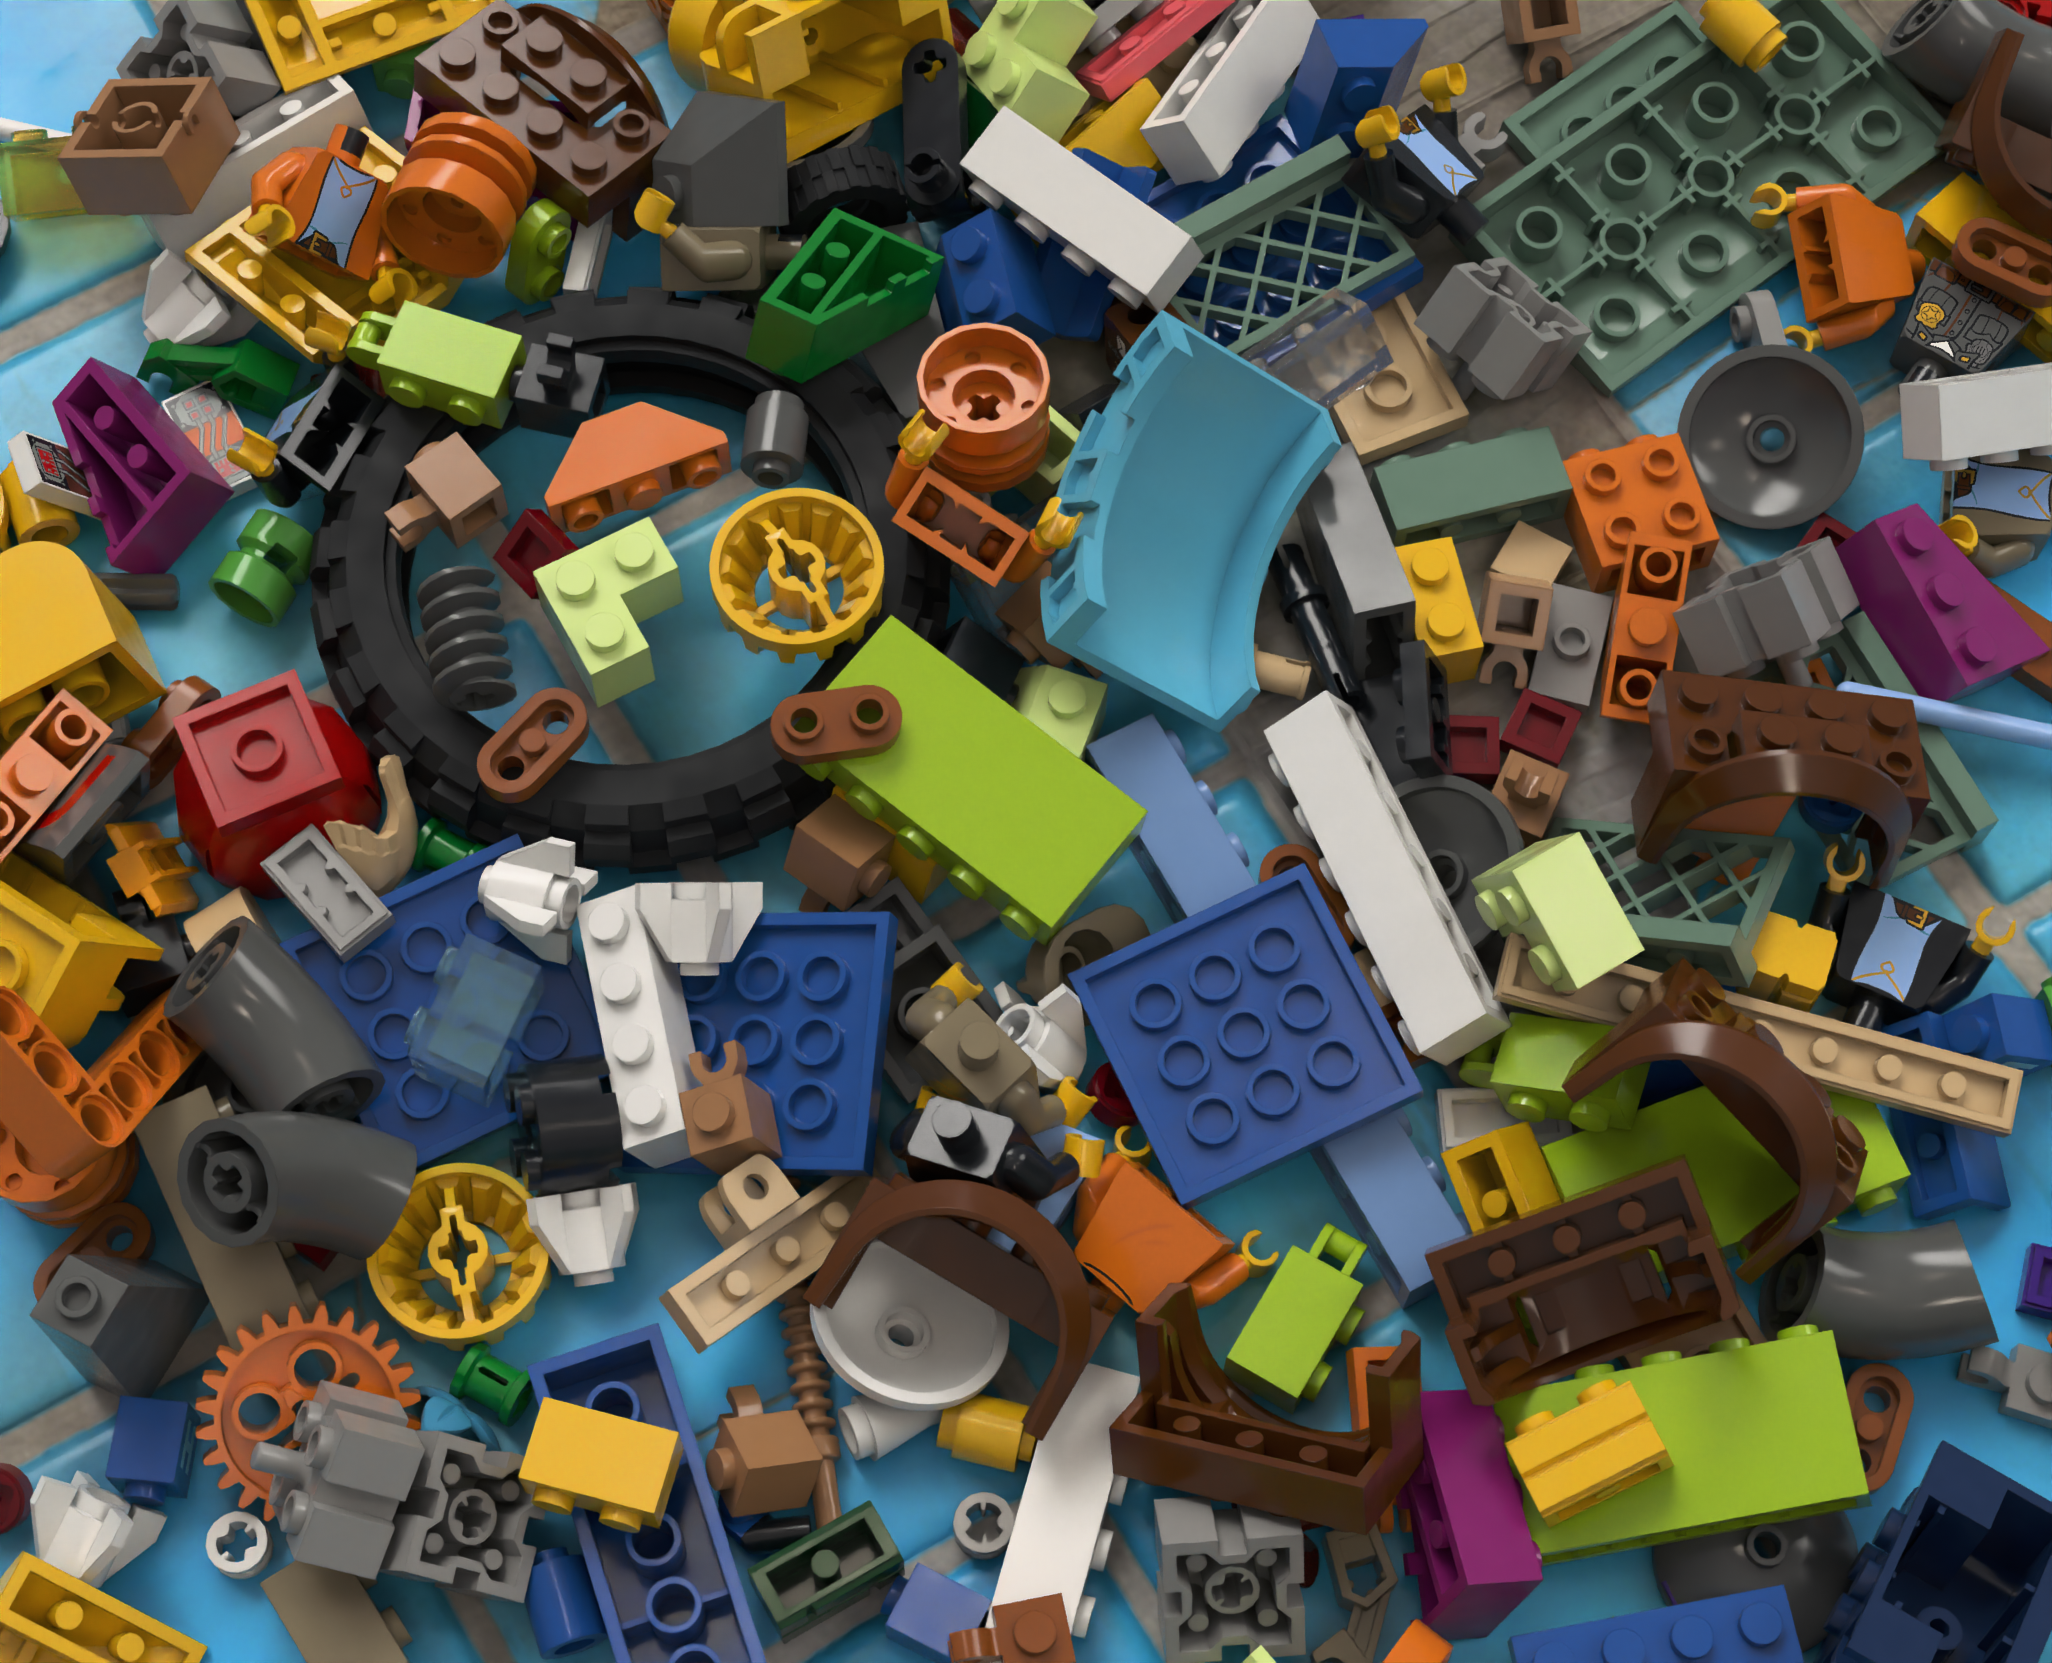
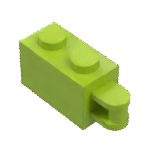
(440, 361)
(1533, 1065)
(1299, 1321)

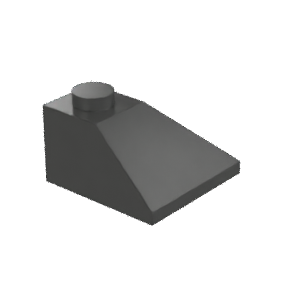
(726, 162)

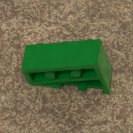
(841, 297)

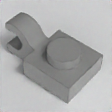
(2021, 1379)

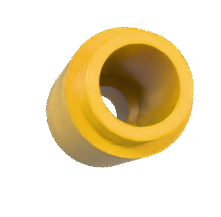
(1743, 31)
(987, 1432)

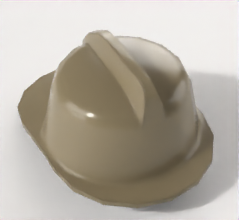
(1078, 945)

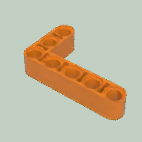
(75, 1114)

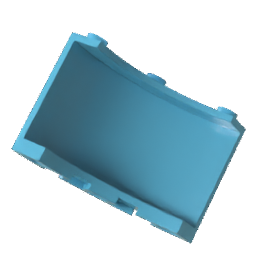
(1181, 519)

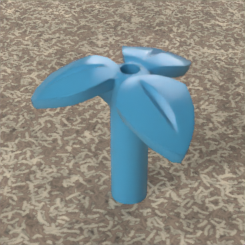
(449, 1415)

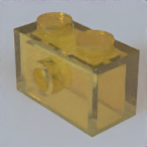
(33, 178)

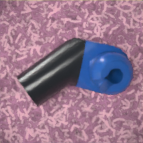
(762, 1532)

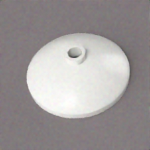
(947, 1334)

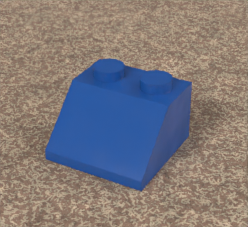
(1348, 72)
(992, 278)

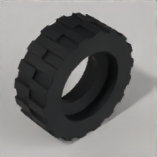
(841, 176)

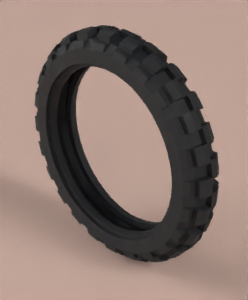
(615, 813)

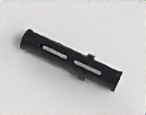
(1306, 608)

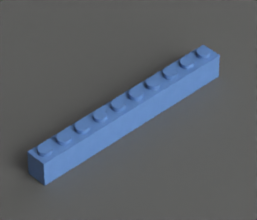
(1192, 865)

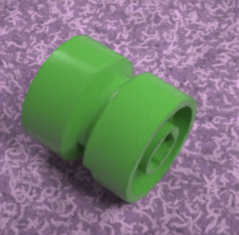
(262, 574)

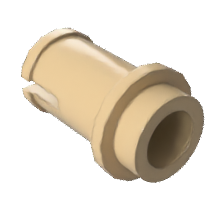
(1281, 674)

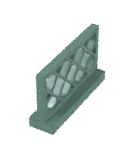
(1266, 201)
(1953, 793)
(1716, 947)

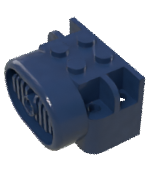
(1950, 1574)

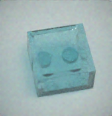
(478, 1006)

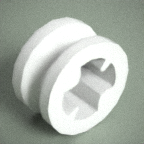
(223, 1533)

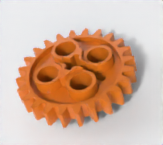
(267, 1367)

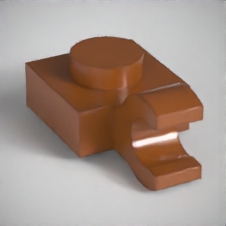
(1022, 1633)

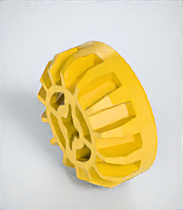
(797, 533)
(439, 1208)

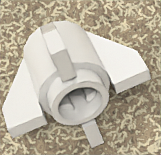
(190, 306)
(536, 895)
(699, 920)
(1047, 1033)
(586, 1230)
(89, 1528)

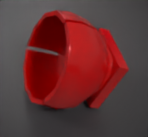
(262, 773)

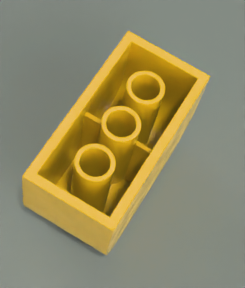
(68, 634)

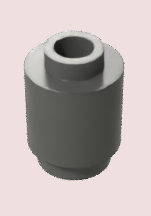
(775, 439)

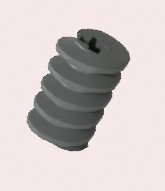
(465, 639)

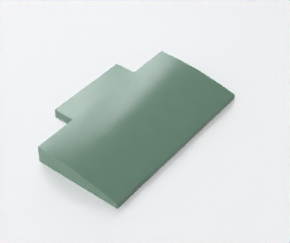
(1651, 163)

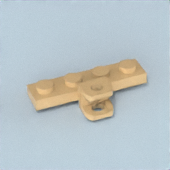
(765, 1243)

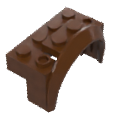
(586, 69)
(2008, 156)
(1759, 739)
(1746, 1070)
(947, 1232)
(1582, 1281)
(1212, 1440)

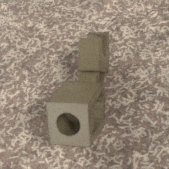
(1360, 1639)

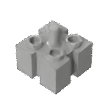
(205, 41)
(1500, 330)
(1769, 613)
(345, 1478)
(464, 1521)
(1227, 1580)

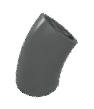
(1946, 41)
(272, 1027)
(295, 1181)
(1880, 1293)

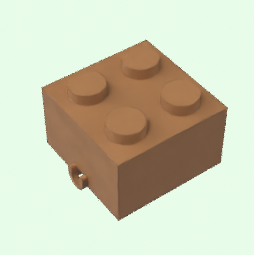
(149, 146)

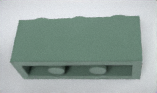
(1473, 488)

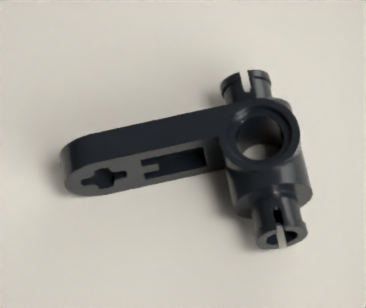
(936, 136)

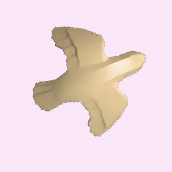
(384, 857)

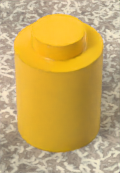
(36, 518)

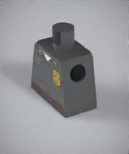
(1957, 327)

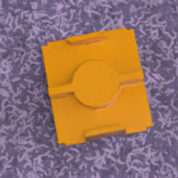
(151, 867)

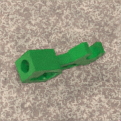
(240, 373)

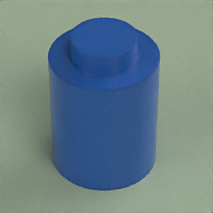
(563, 1605)

